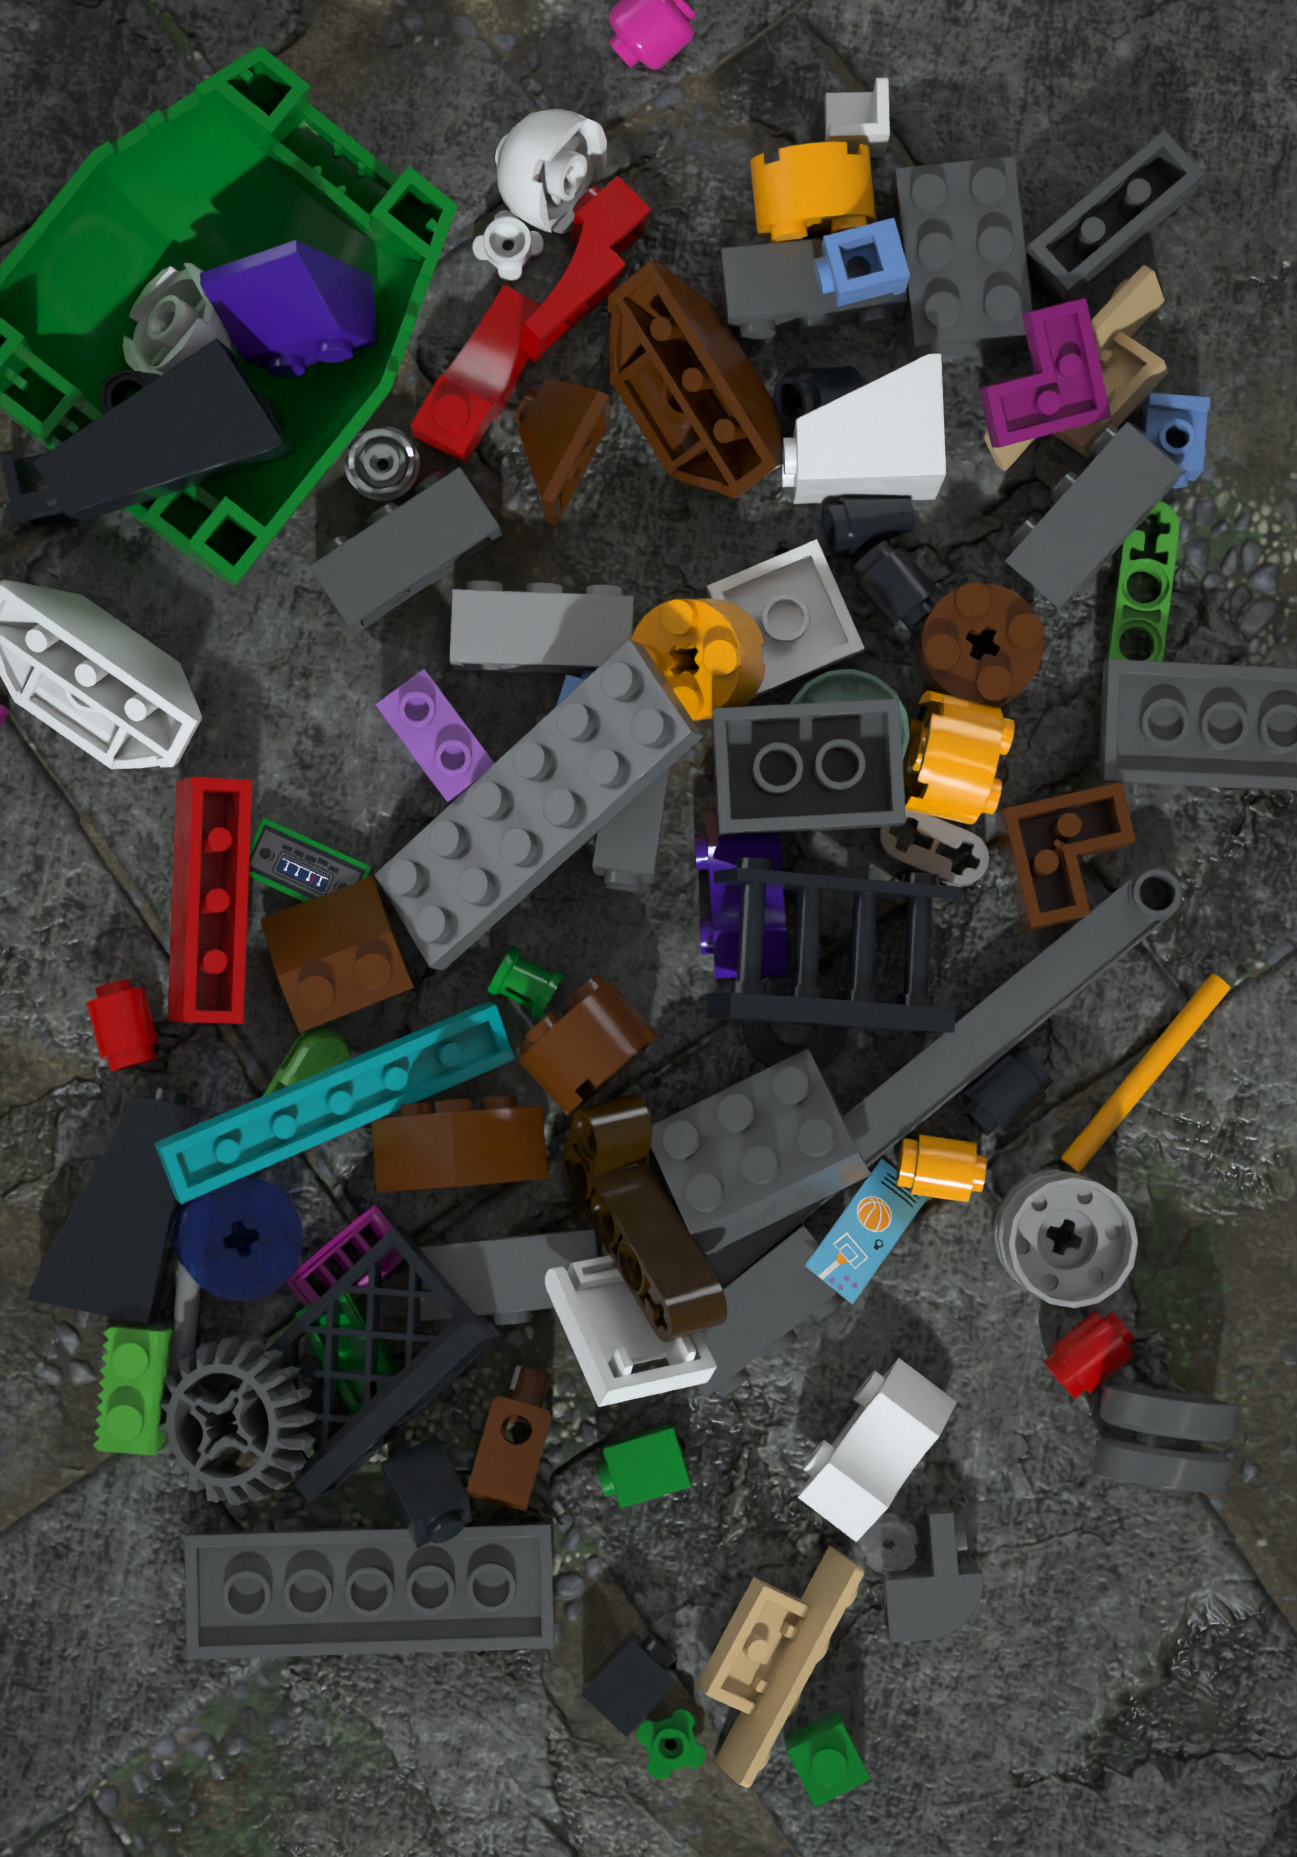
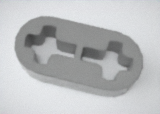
(927, 861)

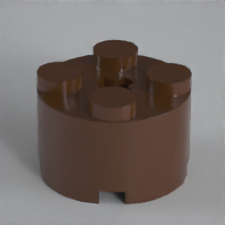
(987, 613)
(586, 1046)

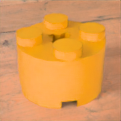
(812, 191)
(727, 654)
(955, 758)

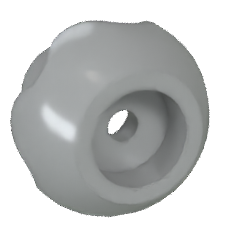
(368, 450)

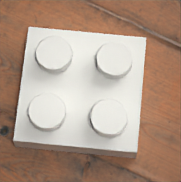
(797, 613)

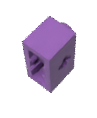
(435, 735)

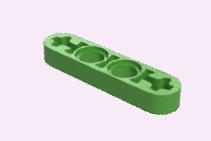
(1145, 617)

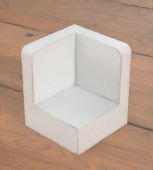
(859, 118)

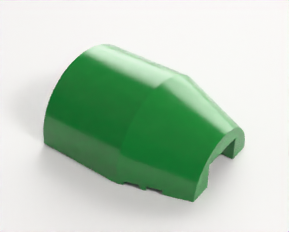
(205, 186)

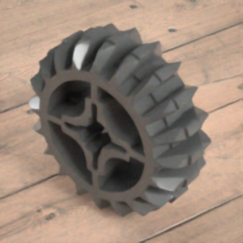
(264, 1407)

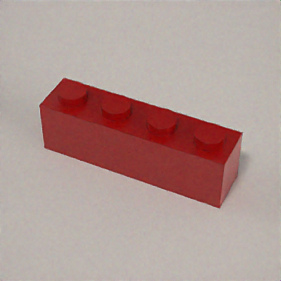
(209, 900)

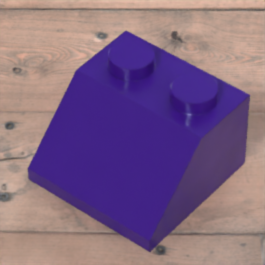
(293, 308)

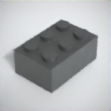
(962, 257)
(808, 767)
(757, 1152)

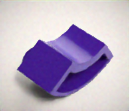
(721, 932)

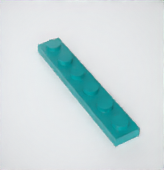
(334, 1101)

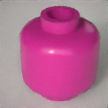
(650, 30)

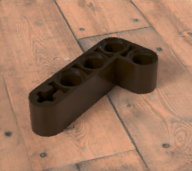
(637, 1220)

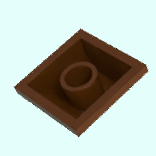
(559, 438)

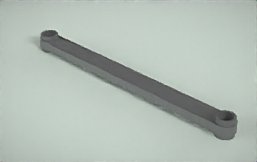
(980, 1040)

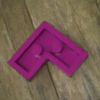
(1065, 382)

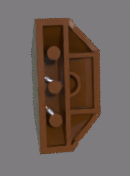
(690, 384)

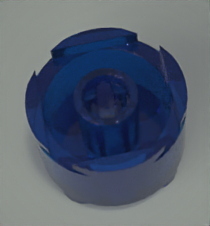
(268, 1255)

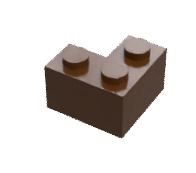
(1044, 844)
(459, 1145)

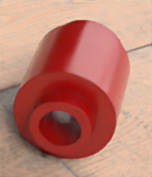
(123, 1025)
(1090, 1353)

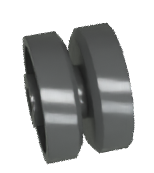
(1164, 1446)

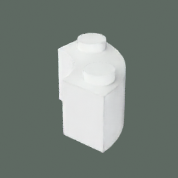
(876, 1448)

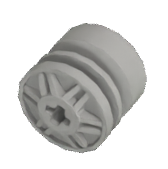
(1072, 1272)

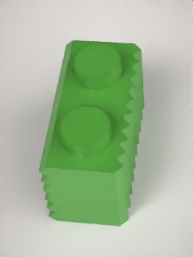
(133, 1388)

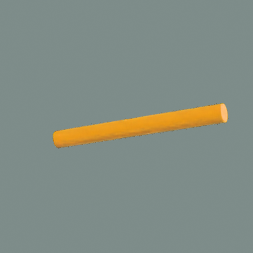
(1145, 1073)

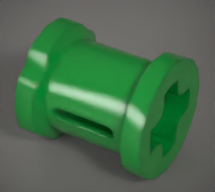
(525, 982)

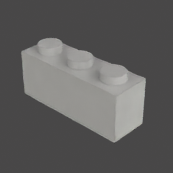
(537, 628)

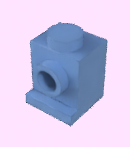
(871, 245)
(1178, 415)

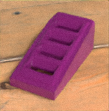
(378, 1221)

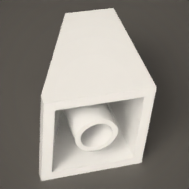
(872, 440)

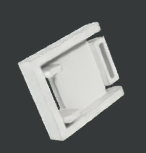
(613, 1334)

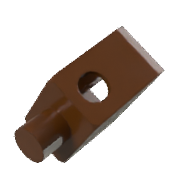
(504, 1470)

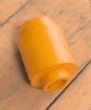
(940, 1167)

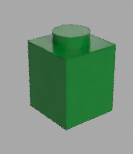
(643, 1466)
(826, 1758)

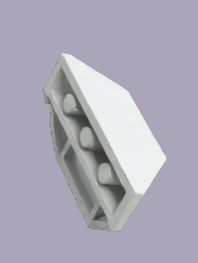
(94, 678)

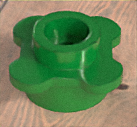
(675, 1726)

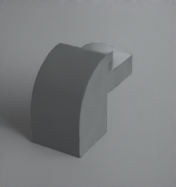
(936, 1598)

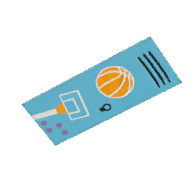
(865, 1233)

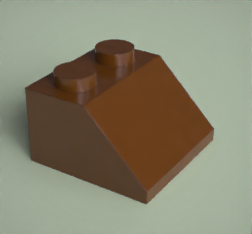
(336, 954)

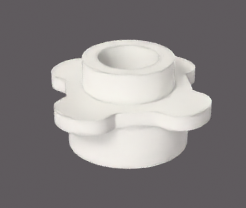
(508, 228)

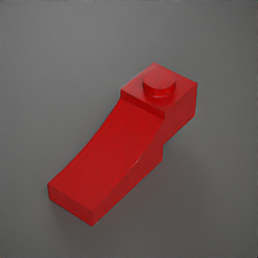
(602, 229)
(477, 380)

